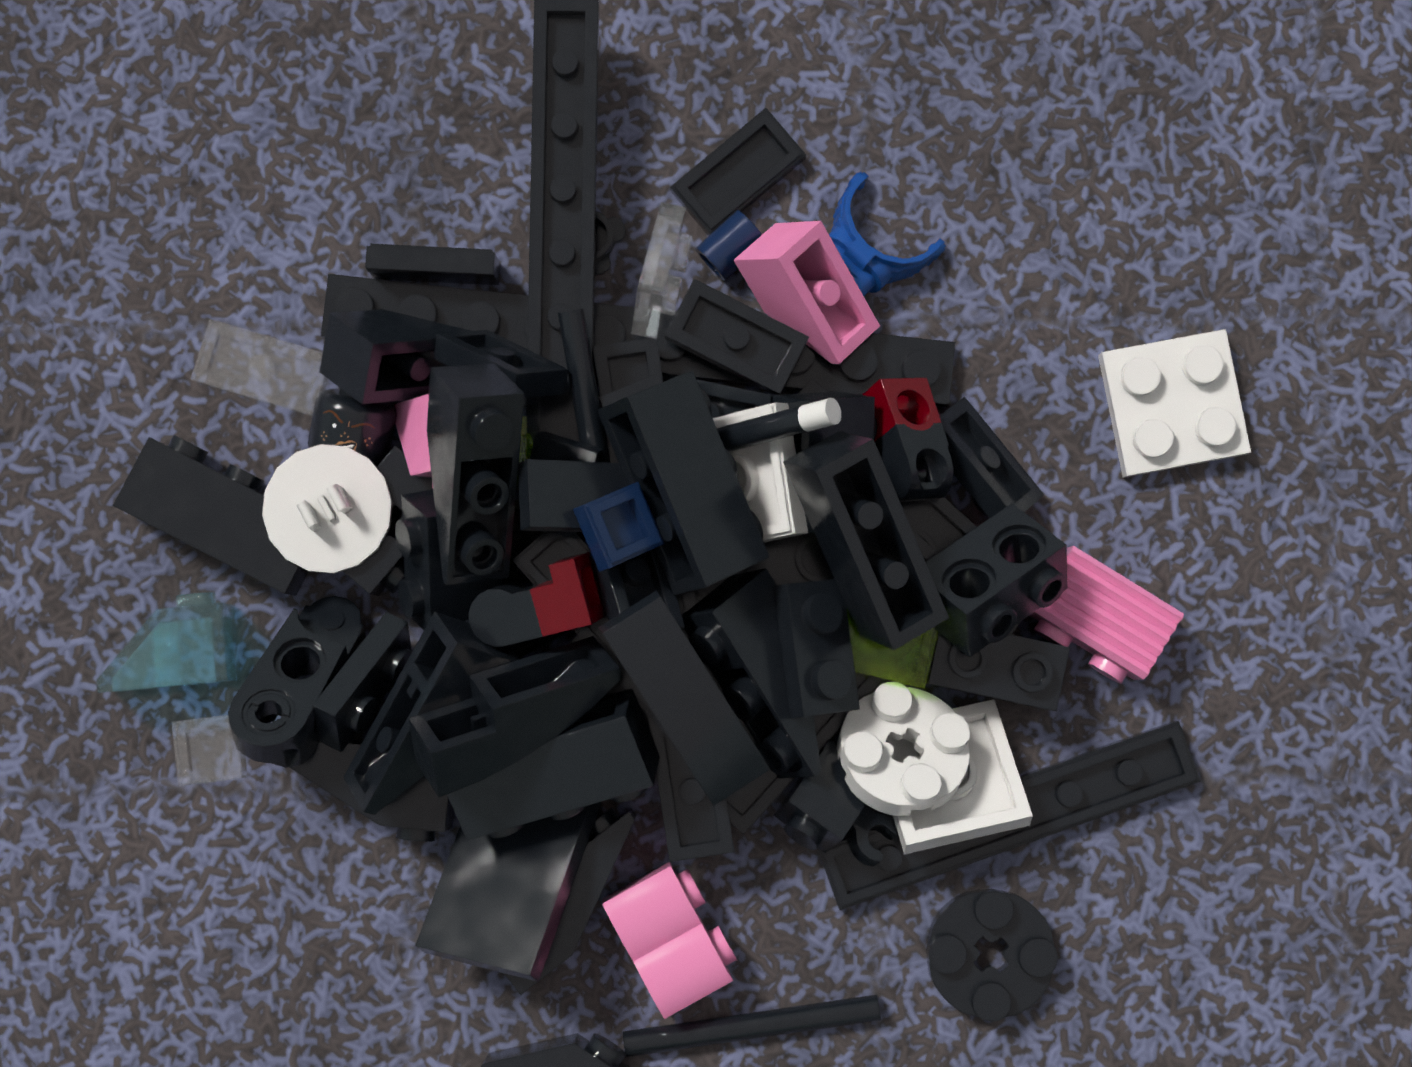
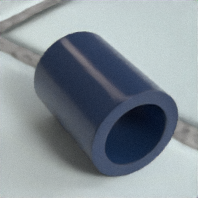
(727, 243)

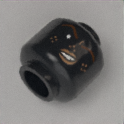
(348, 423)

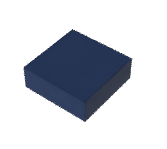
(618, 526)

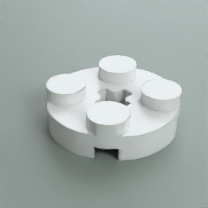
(910, 715)

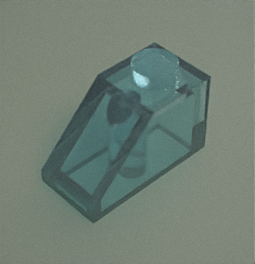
(178, 648)

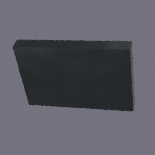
(506, 895)

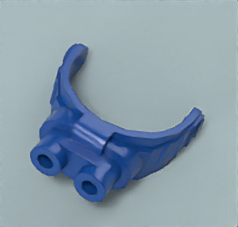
(866, 264)

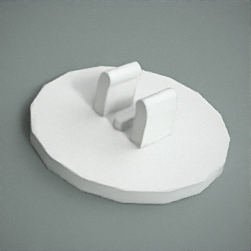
(327, 508)

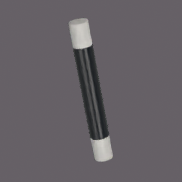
(780, 424)

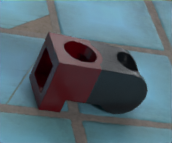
(911, 438)
(523, 612)

